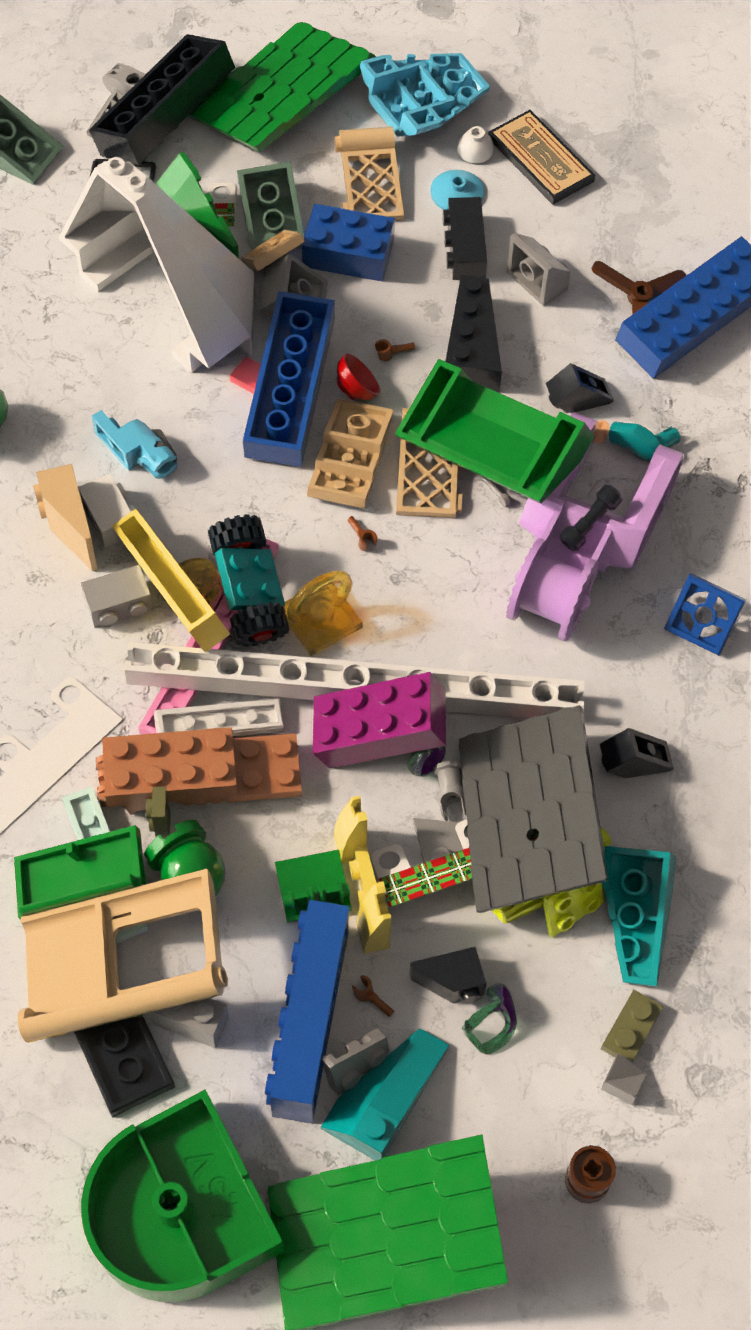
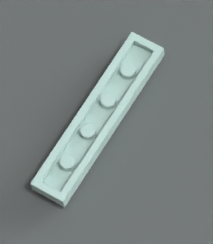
(89, 821)

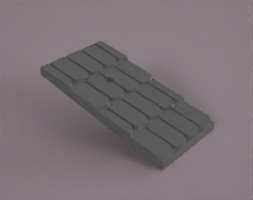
(528, 783)

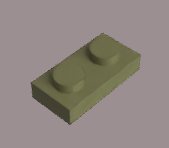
(159, 812)
(632, 1026)

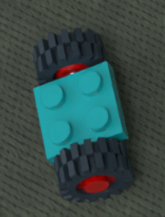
(249, 580)

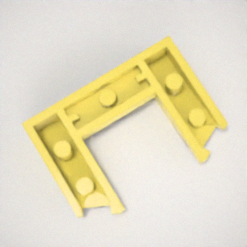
(351, 840)

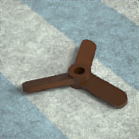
(632, 289)

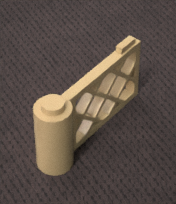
(367, 147)
(431, 510)

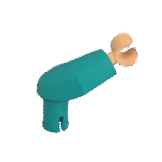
(635, 437)

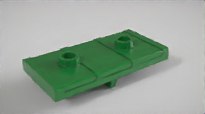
(79, 870)

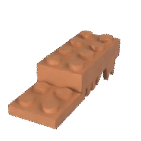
(197, 768)

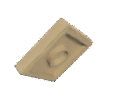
(272, 249)

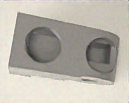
(122, 77)

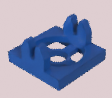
(734, 607)

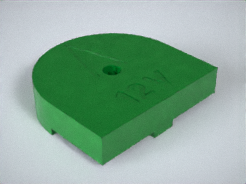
(218, 1218)

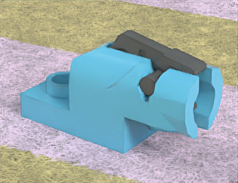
(136, 445)

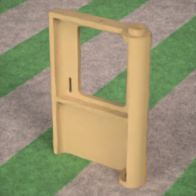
(76, 962)

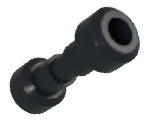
(607, 499)

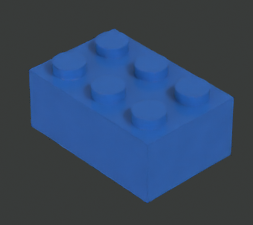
(348, 242)

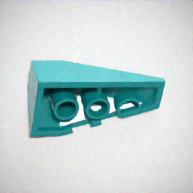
(639, 909)
(385, 1096)

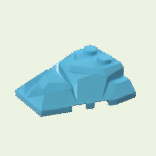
(421, 93)

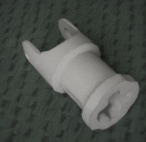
(450, 785)

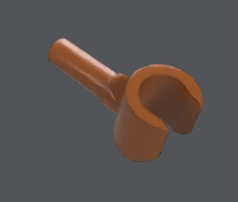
(386, 351)
(362, 534)
(369, 995)

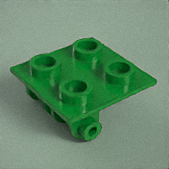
(311, 878)

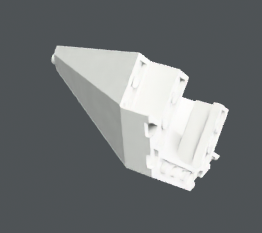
(127, 219)

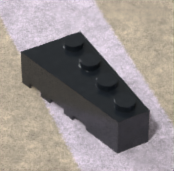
(474, 335)

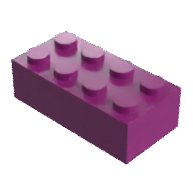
(379, 720)

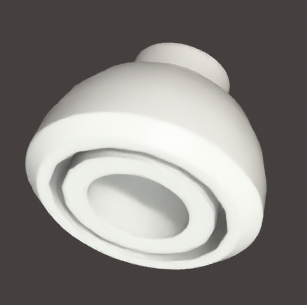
(475, 145)

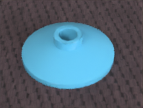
(455, 185)

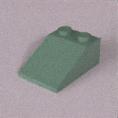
(23, 144)
(269, 201)

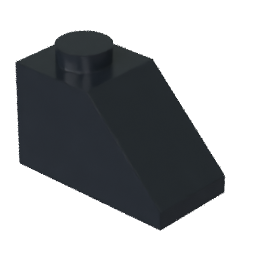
(578, 390)
(635, 754)
(451, 975)

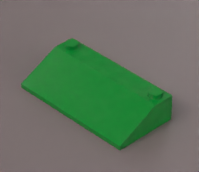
(494, 433)

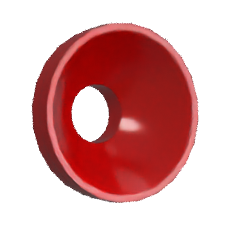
(356, 379)

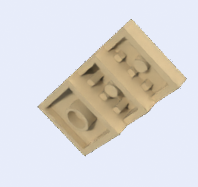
(350, 453)

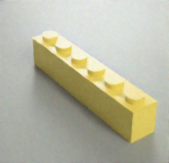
(171, 581)

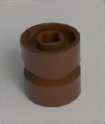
(590, 1174)

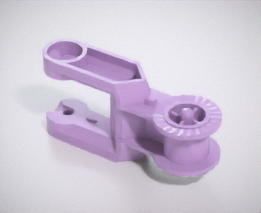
(558, 580)

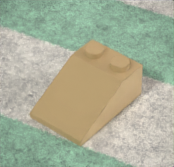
(62, 506)

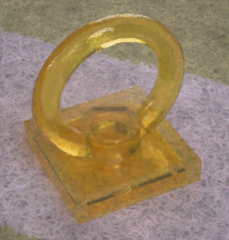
(321, 613)

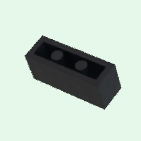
(465, 237)

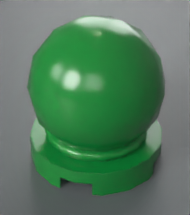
(186, 853)

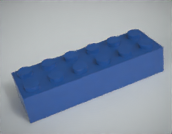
(690, 310)
(289, 379)
(309, 1013)

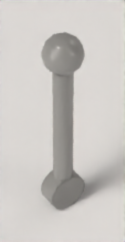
(503, 498)

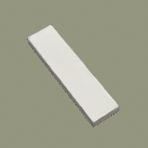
(243, 717)

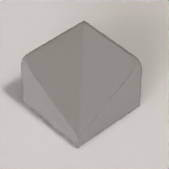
(623, 1079)

